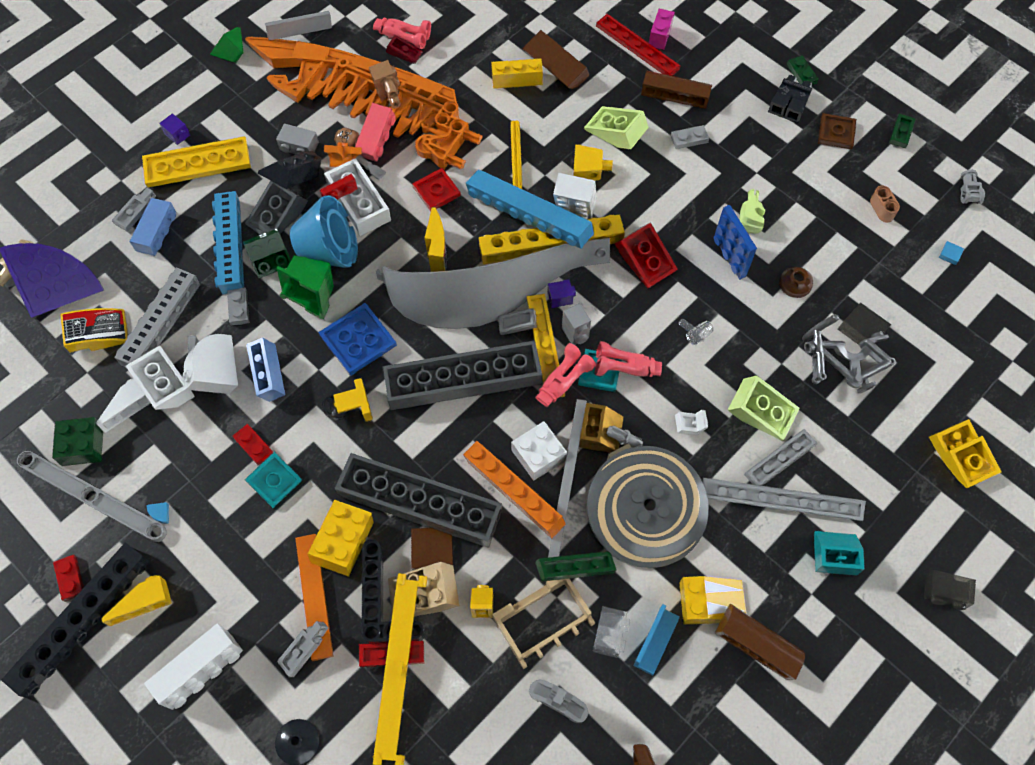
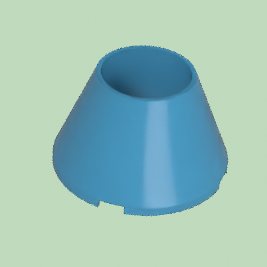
(325, 234)

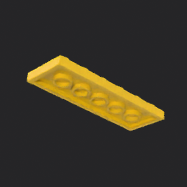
(196, 161)

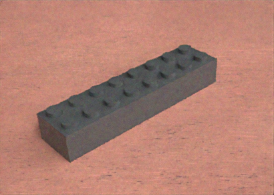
(462, 375)
(419, 499)

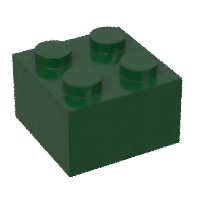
(77, 441)

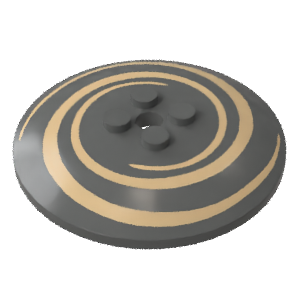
(631, 530)

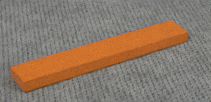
(313, 595)

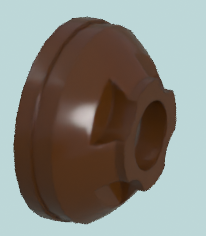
(795, 288)

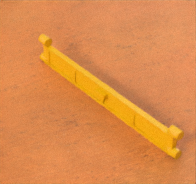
(396, 670)

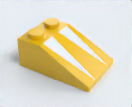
(707, 598)

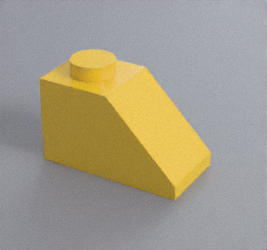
(482, 602)

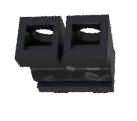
(792, 93)

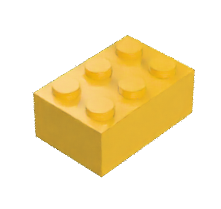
(341, 538)

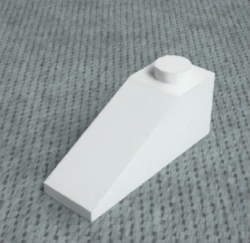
(123, 405)

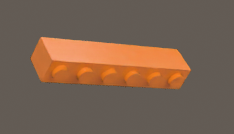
(514, 489)

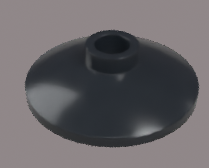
(307, 744)

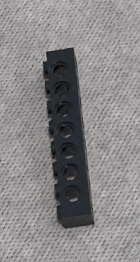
(18, 676)

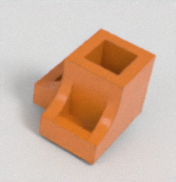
(341, 153)

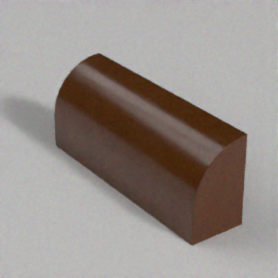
(556, 60)
(676, 89)
(761, 643)

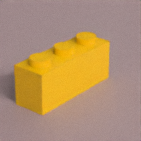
(517, 73)

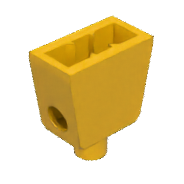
(590, 163)

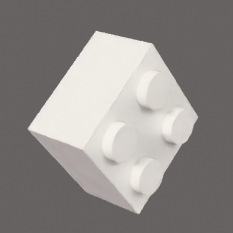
(538, 450)

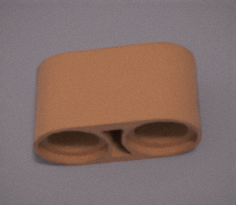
(884, 203)

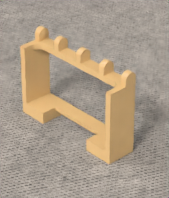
(509, 611)

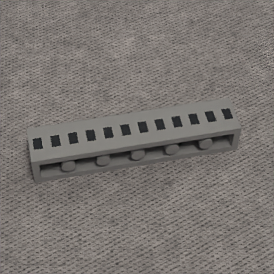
(159, 316)

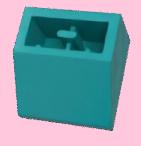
(838, 553)

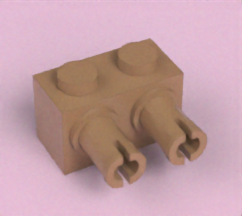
(386, 82)

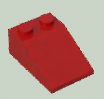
(646, 255)

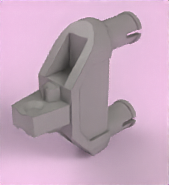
(559, 700)

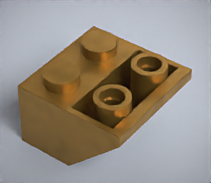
(595, 427)

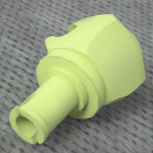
(752, 213)

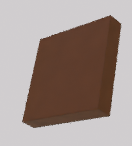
(837, 131)
(430, 547)

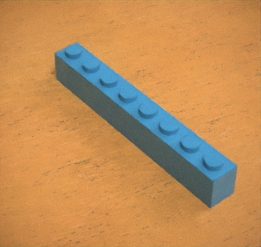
(530, 209)

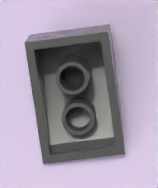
(275, 209)

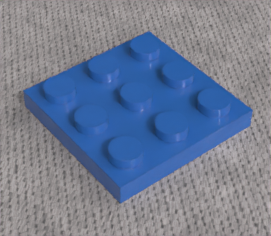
(734, 242)
(357, 339)

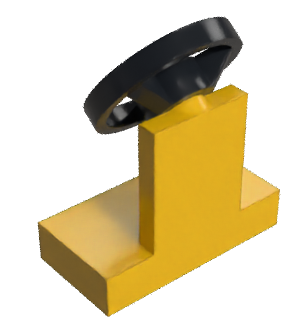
(348, 401)

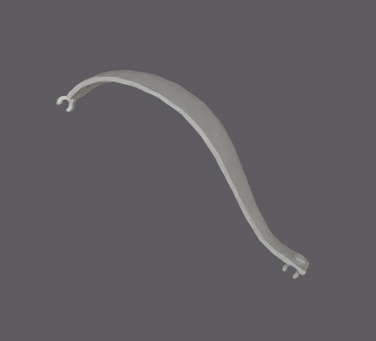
(483, 293)

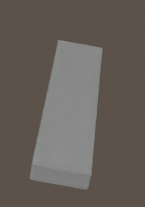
(298, 25)
(781, 458)

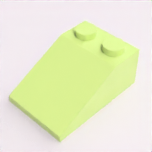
(618, 126)
(763, 407)

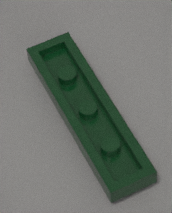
(575, 566)

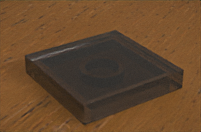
(862, 324)

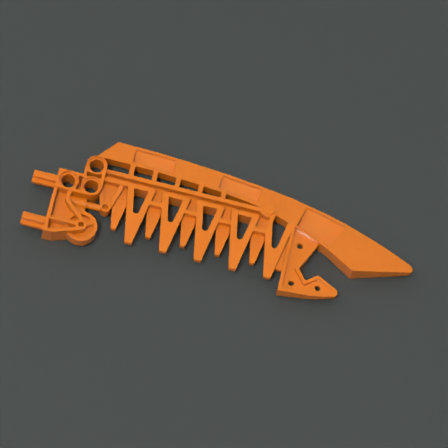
(317, 59)

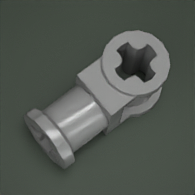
(971, 190)

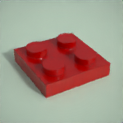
(436, 189)

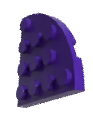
(48, 276)

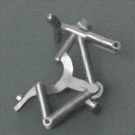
(854, 376)

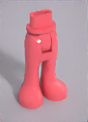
(391, 27)
(636, 363)
(556, 384)

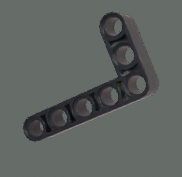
(376, 601)

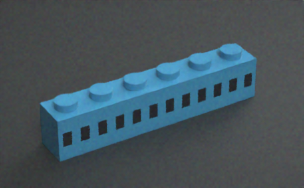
(228, 242)

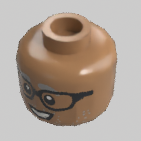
(347, 135)

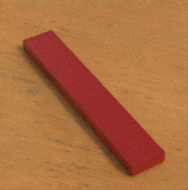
(637, 45)

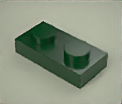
(802, 70)
(902, 131)

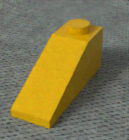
(142, 599)

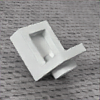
(691, 423)

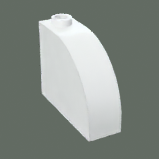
(211, 365)

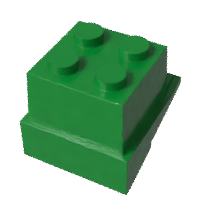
(307, 284)

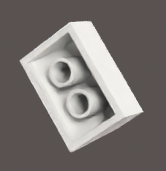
(159, 380)

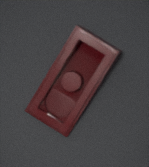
(403, 50)

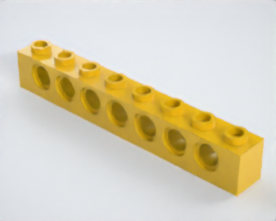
(508, 250)

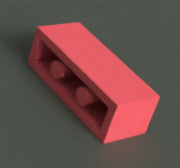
(375, 131)

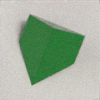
(229, 46)

